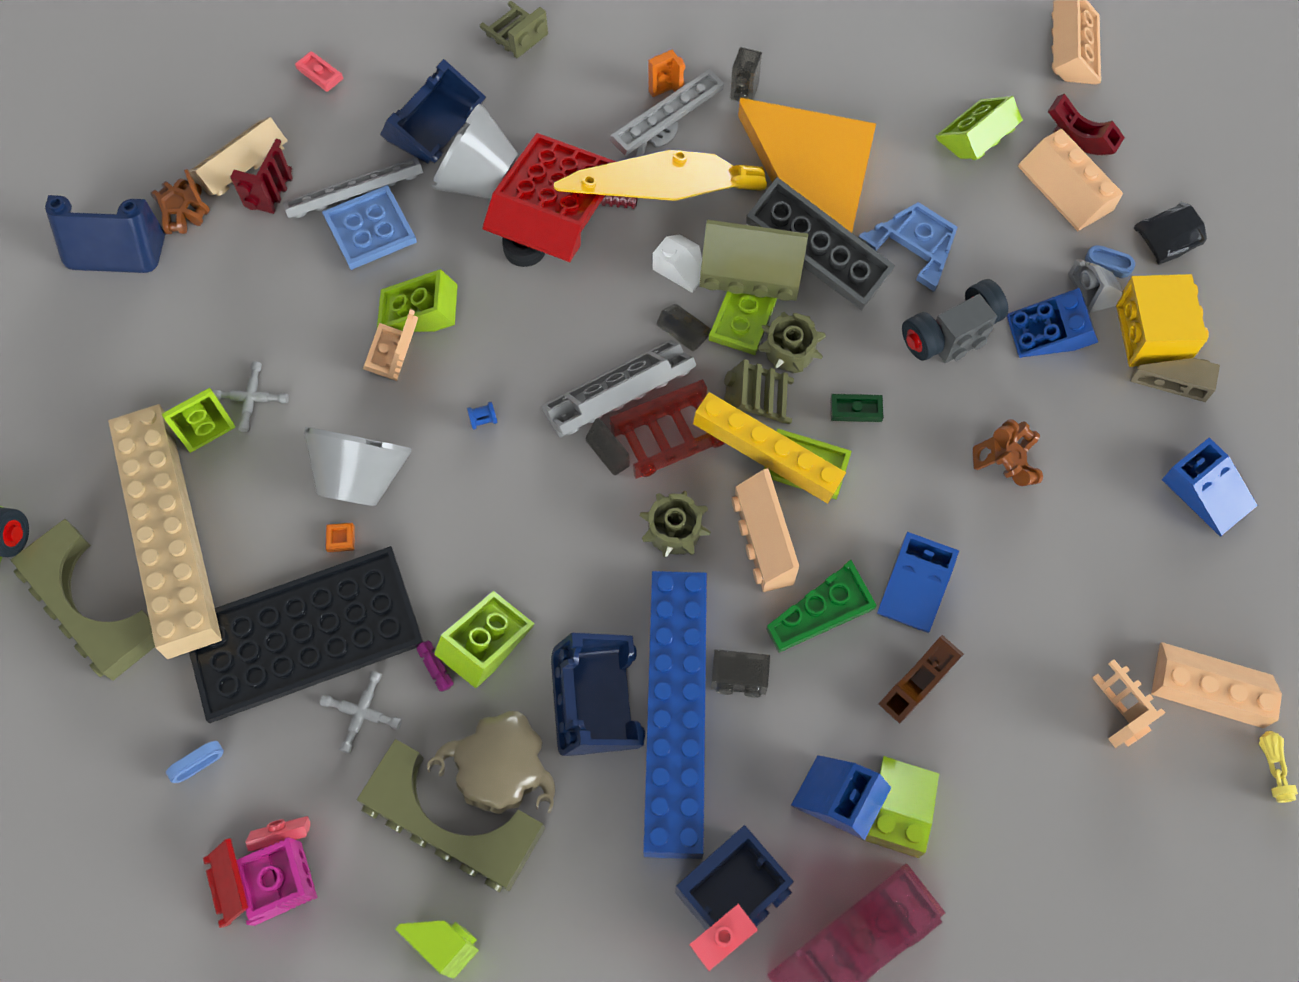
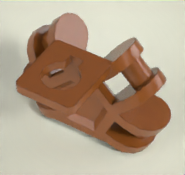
(176, 200)
(1009, 453)

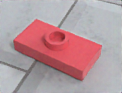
(319, 71)
(277, 831)
(723, 937)

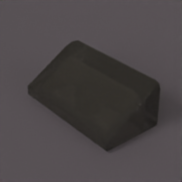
(683, 326)
(607, 447)

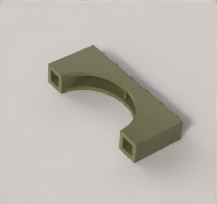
(49, 569)
(493, 855)

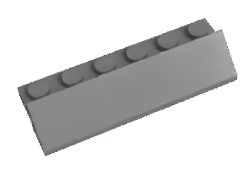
(617, 387)

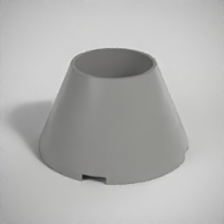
(476, 158)
(352, 466)

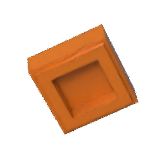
(340, 537)

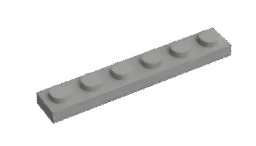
(666, 112)
(346, 190)

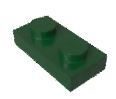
(856, 407)

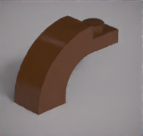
(921, 679)

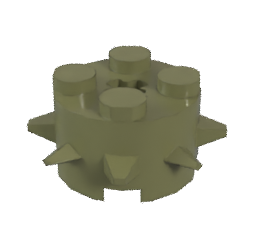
(791, 342)
(670, 537)

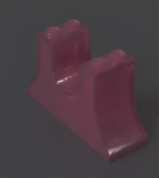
(867, 934)

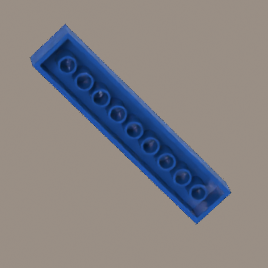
(676, 717)

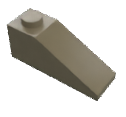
(1183, 377)

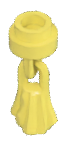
(1272, 746)

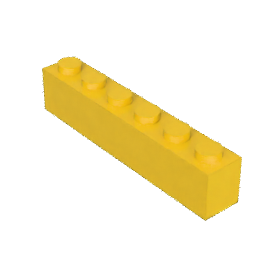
(768, 447)

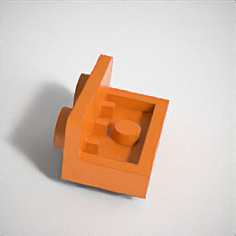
(665, 73)

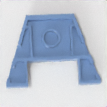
(921, 233)

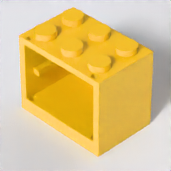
(1161, 319)

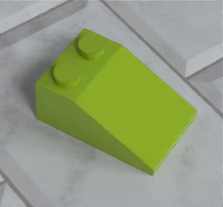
(429, 295)
(199, 420)
(483, 639)
(907, 811)

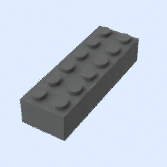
(831, 249)

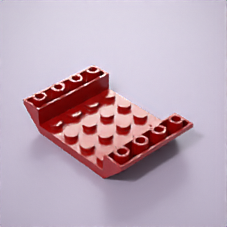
(529, 207)

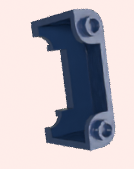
(433, 114)
(106, 242)
(593, 694)

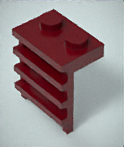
(263, 189)

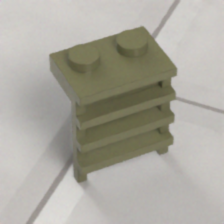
(522, 33)
(744, 390)

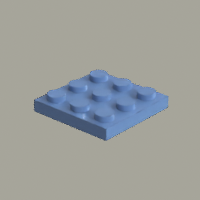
(369, 227)

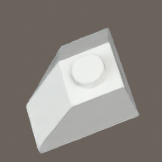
(678, 261)

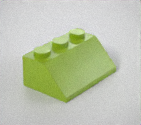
(981, 127)
(441, 944)

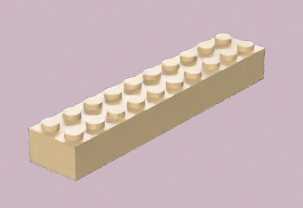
(164, 533)

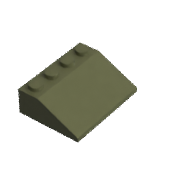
(752, 260)

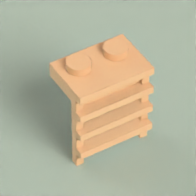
(390, 348)
(1138, 716)

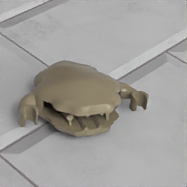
(498, 764)

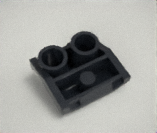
(1173, 232)

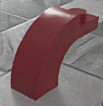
(1090, 136)

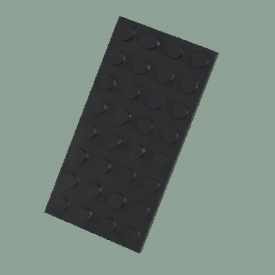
(305, 634)

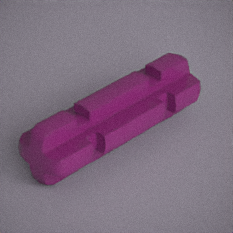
(434, 666)

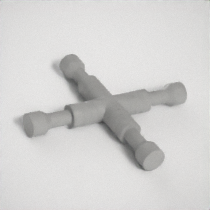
(251, 396)
(360, 712)

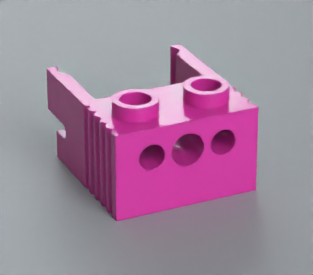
(275, 880)

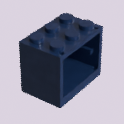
(733, 875)

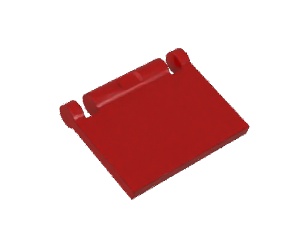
(225, 883)

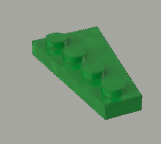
(824, 608)

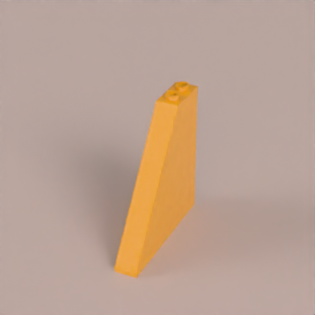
(812, 153)

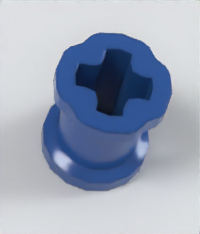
(482, 415)

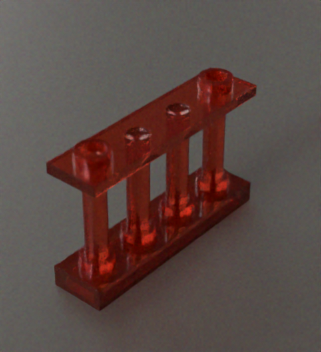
(649, 413)

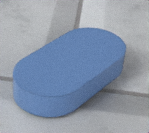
(1112, 260)
(194, 762)

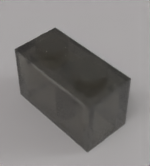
(745, 74)
(740, 673)

